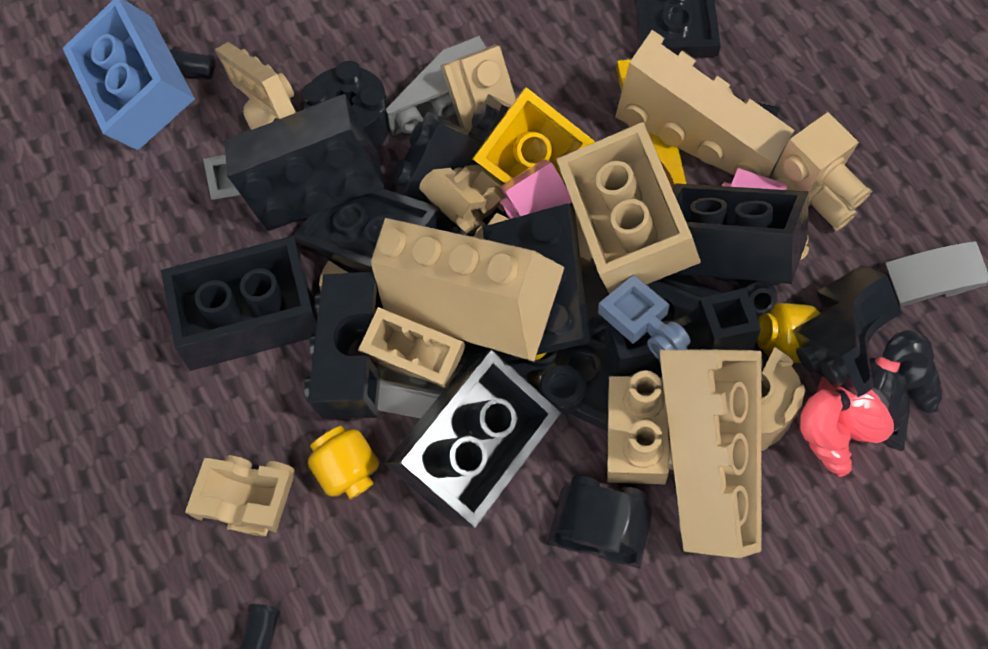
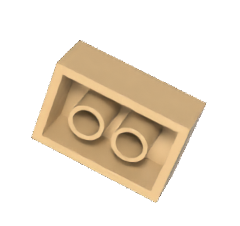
(628, 209)

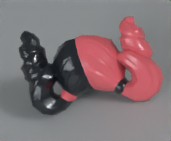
(837, 415)

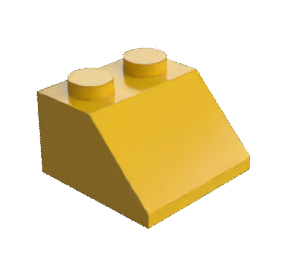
(527, 136)

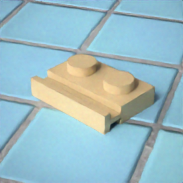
(474, 78)

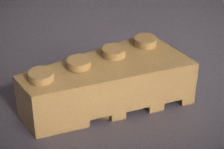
(699, 112)
(716, 447)

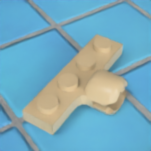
(267, 90)

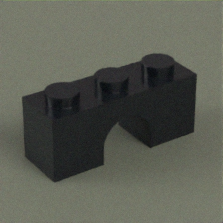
(717, 323)
(342, 383)

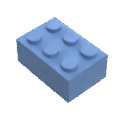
(127, 74)

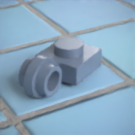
(638, 310)

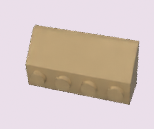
(466, 286)

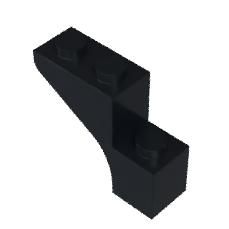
(444, 145)
(839, 336)

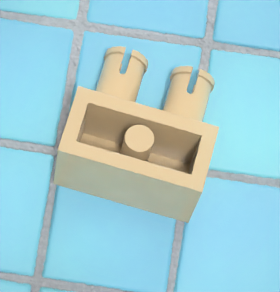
(816, 163)
(638, 430)

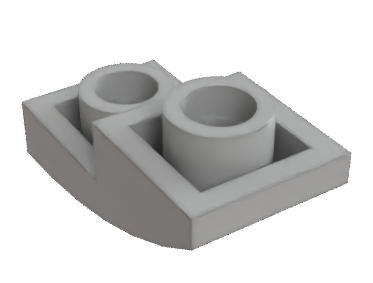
(938, 272)

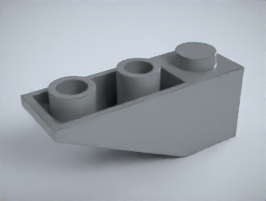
(428, 91)

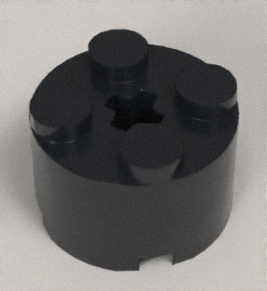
(363, 92)

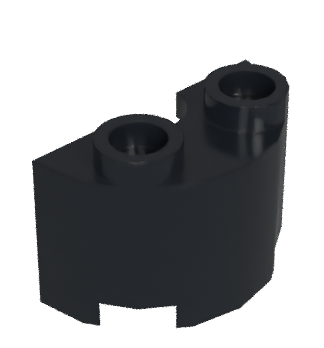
(601, 521)

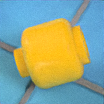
(778, 328)
(343, 462)

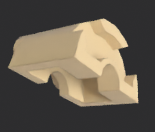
(464, 194)
(780, 397)
(240, 495)

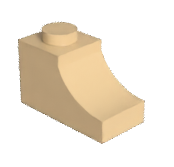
(411, 348)

